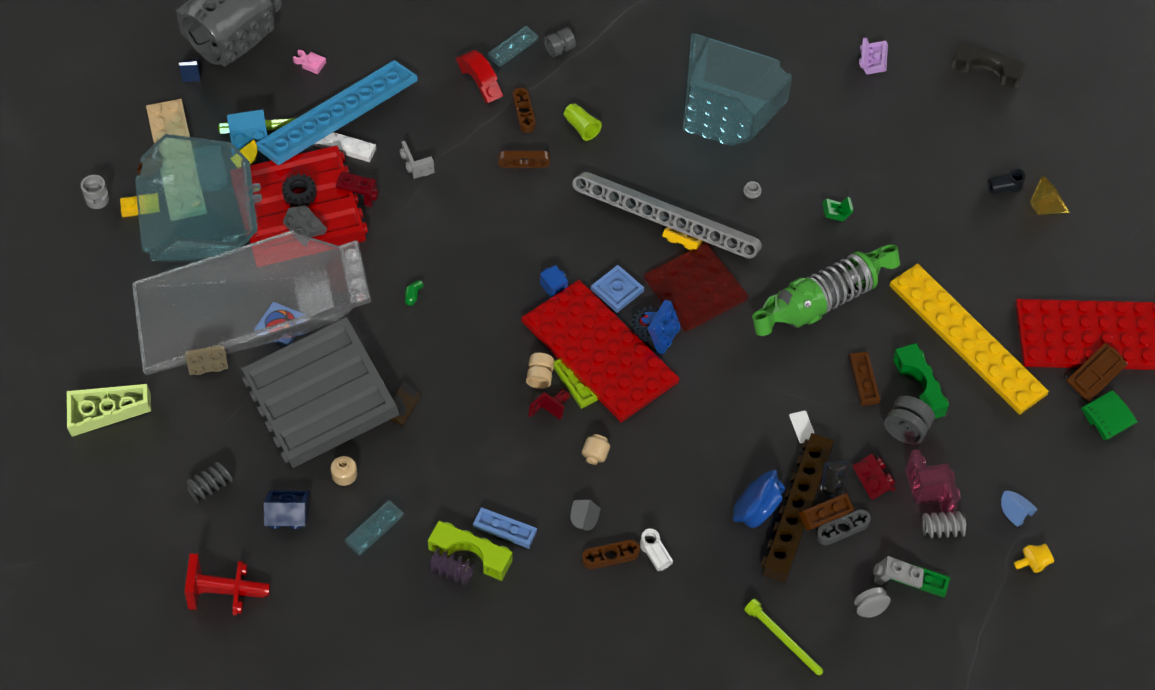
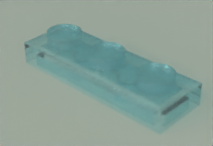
(513, 46)
(374, 527)

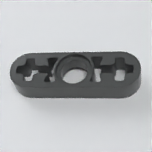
(848, 519)

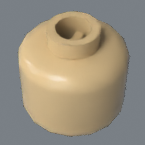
(596, 449)
(343, 470)

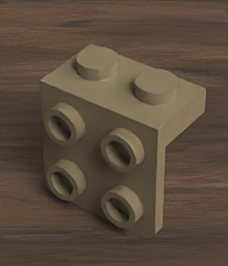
(206, 360)

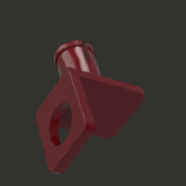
(549, 403)

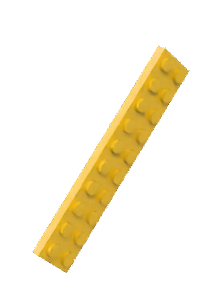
(969, 339)

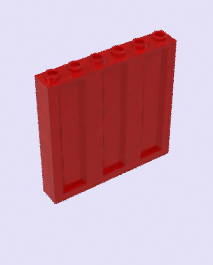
(332, 206)

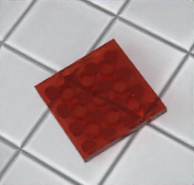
(696, 286)

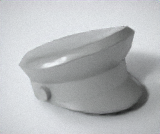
(872, 602)

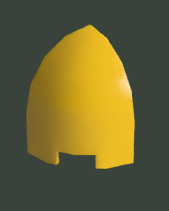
(250, 151)

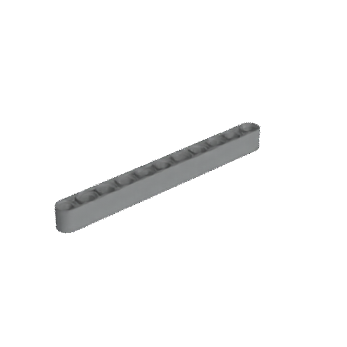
(675, 213)

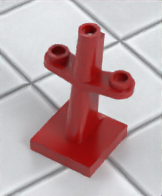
(198, 583)

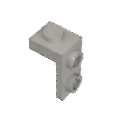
(418, 168)
(898, 570)

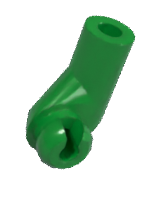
(411, 292)

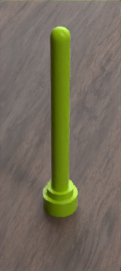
(754, 609)

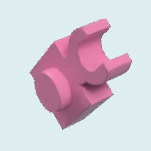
(310, 62)

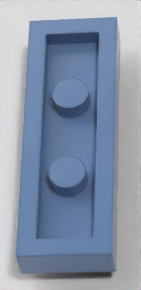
(505, 528)

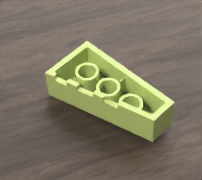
(104, 406)

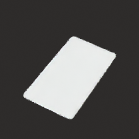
(801, 425)

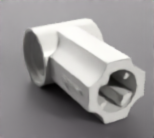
(656, 550)

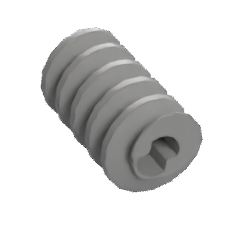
(944, 523)

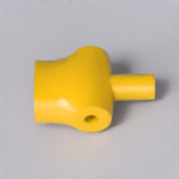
(1036, 557)

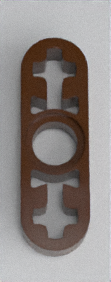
(526, 103)
(511, 159)
(626, 556)

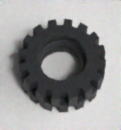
(299, 182)

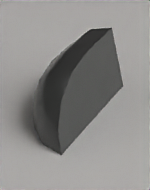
(584, 514)

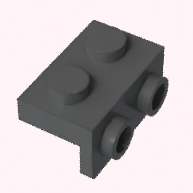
(303, 222)

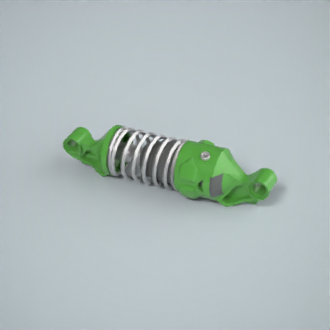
(814, 296)

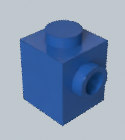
(553, 280)

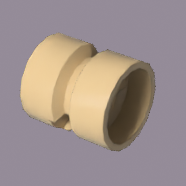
(540, 371)

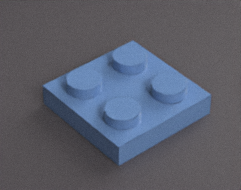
(617, 288)

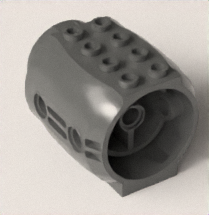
(226, 28)

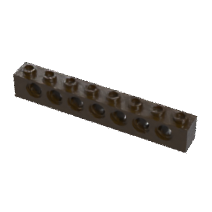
(779, 568)

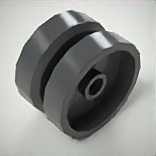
(909, 420)

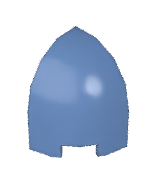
(1016, 507)

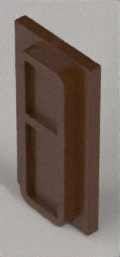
(1097, 372)

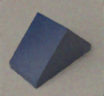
(190, 70)

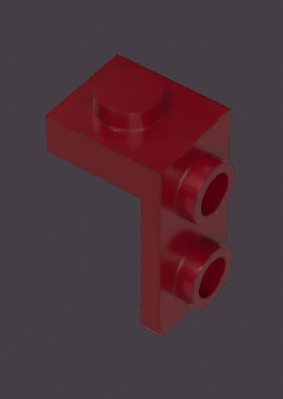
(359, 185)

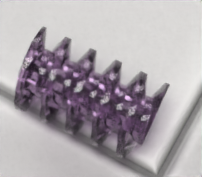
(451, 568)

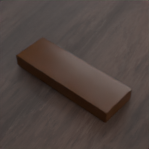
(864, 378)
(826, 511)

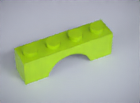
(448, 538)

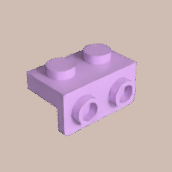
(873, 56)

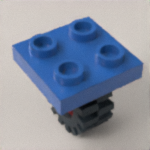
(657, 325)

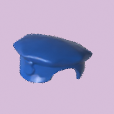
(759, 500)

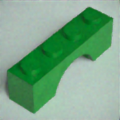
(912, 362)

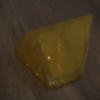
(1047, 199)

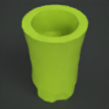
(583, 122)

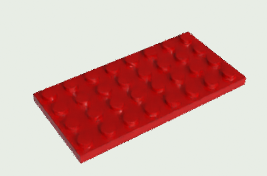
(1073, 330)
(600, 350)

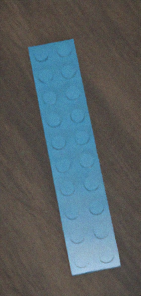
(336, 112)

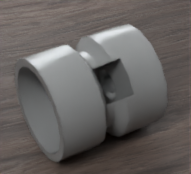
(95, 191)

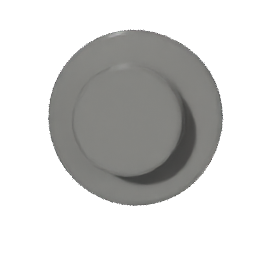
(752, 190)

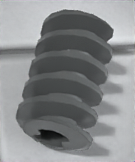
(208, 481)

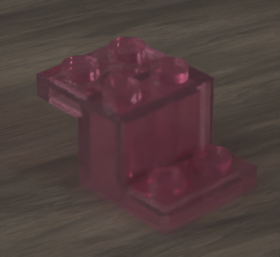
(932, 482)

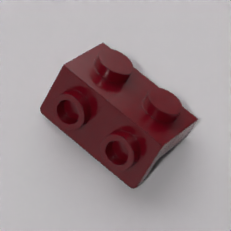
(874, 476)

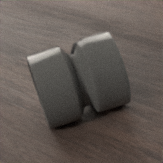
(559, 42)

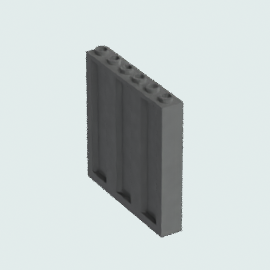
(319, 392)

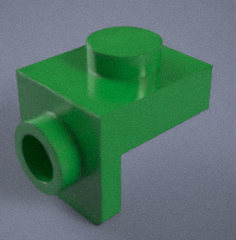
(838, 210)

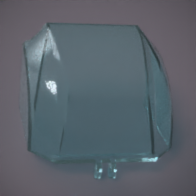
(194, 199)

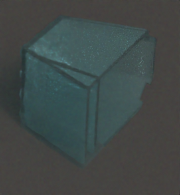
(731, 91)

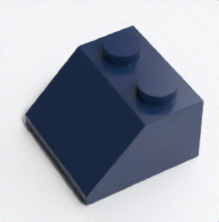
(286, 509)

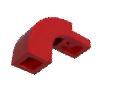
(482, 72)

